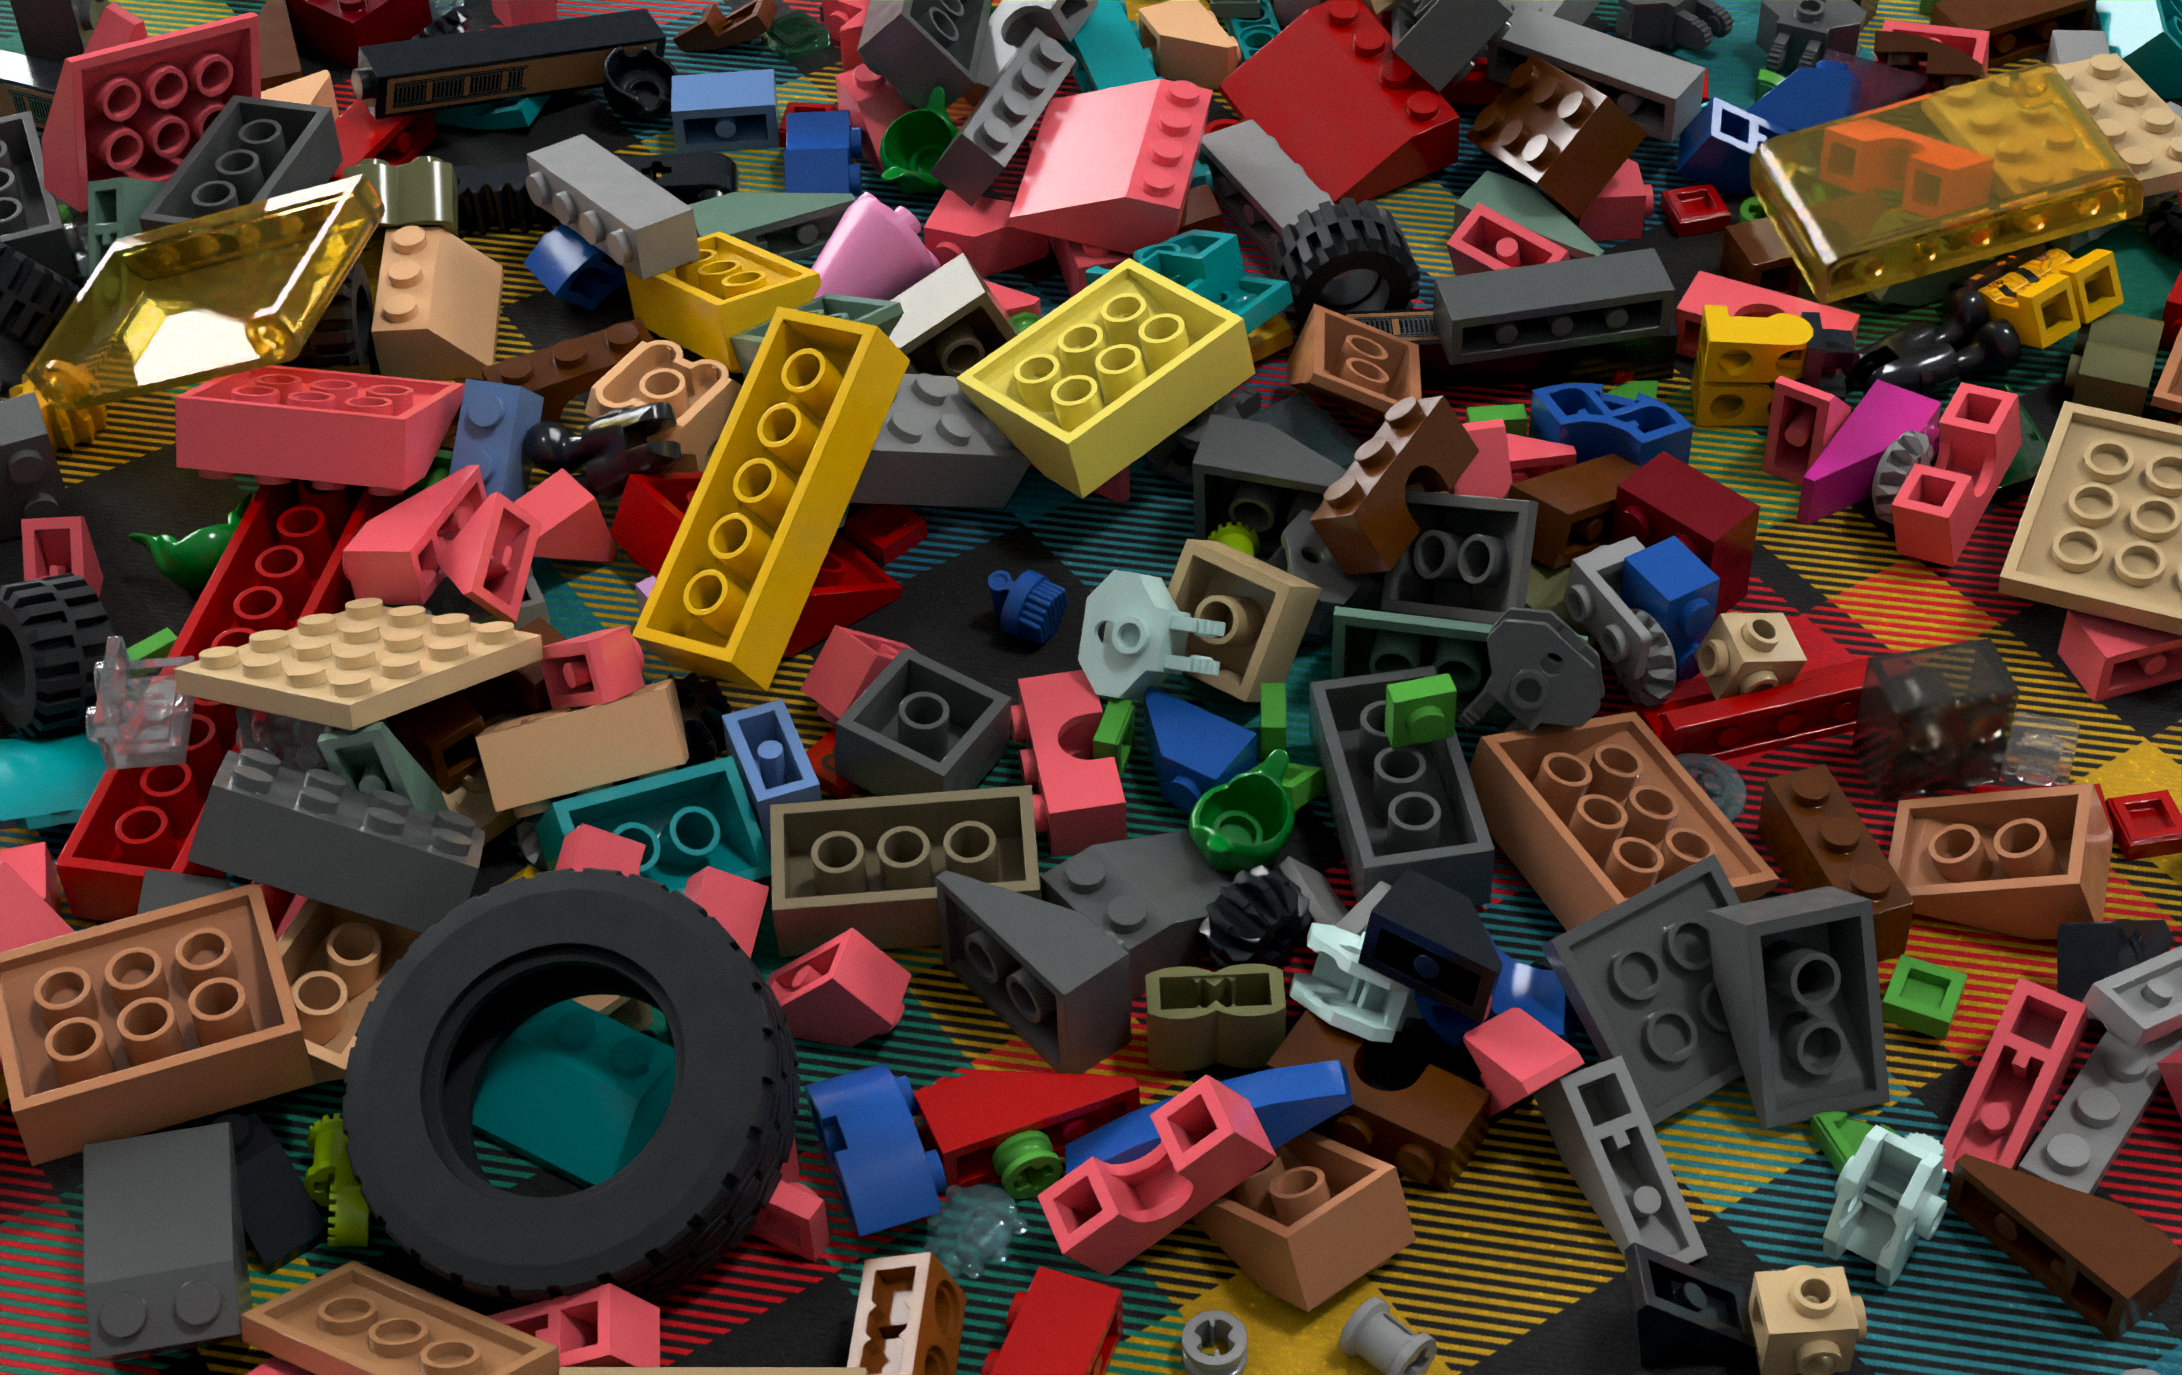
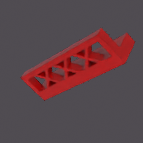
(1808, 709)

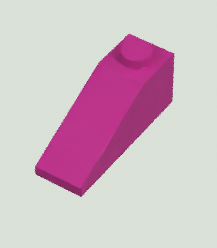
(1849, 461)

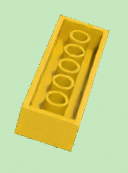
(772, 497)

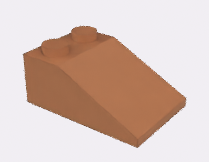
(1353, 365)
(2006, 858)
(1311, 1220)

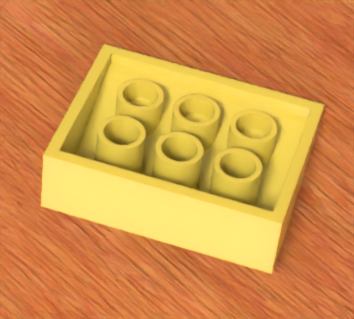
(1110, 375)

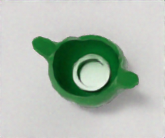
(915, 145)
(195, 557)
(1245, 818)

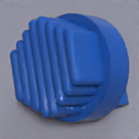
(1027, 606)

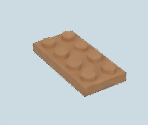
(383, 1326)

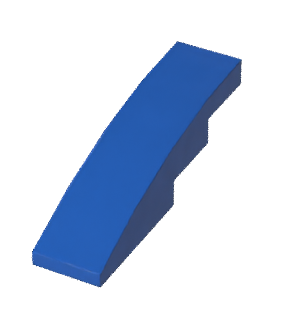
(1283, 1098)

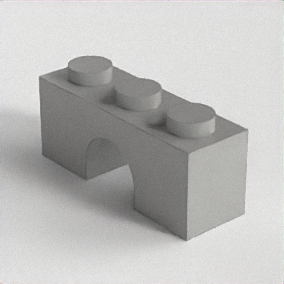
(1011, 26)

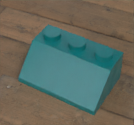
(2147, 39)
(681, 816)
(575, 1092)

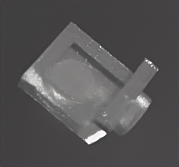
(2041, 749)

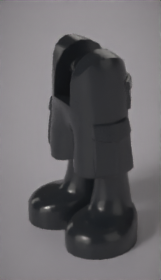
(1936, 359)
(608, 447)

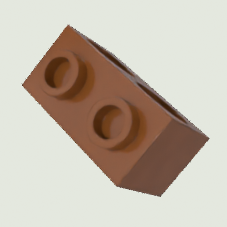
(907, 1317)

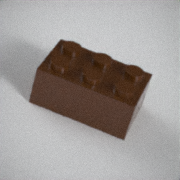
(1555, 135)

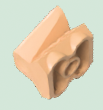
(696, 390)

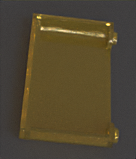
(1941, 182)
(207, 296)

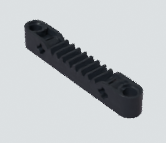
(499, 196)

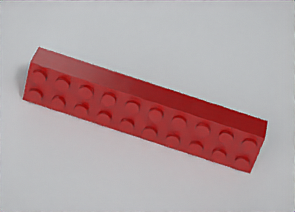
(271, 574)

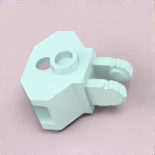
(1141, 636)
(1349, 992)
(1887, 1200)

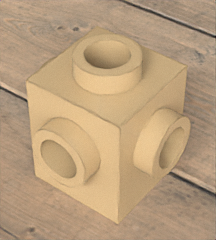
(1749, 653)
(1805, 1321)

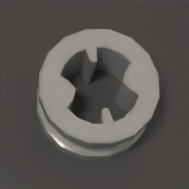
(1209, 1327)

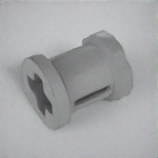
(1386, 1341)

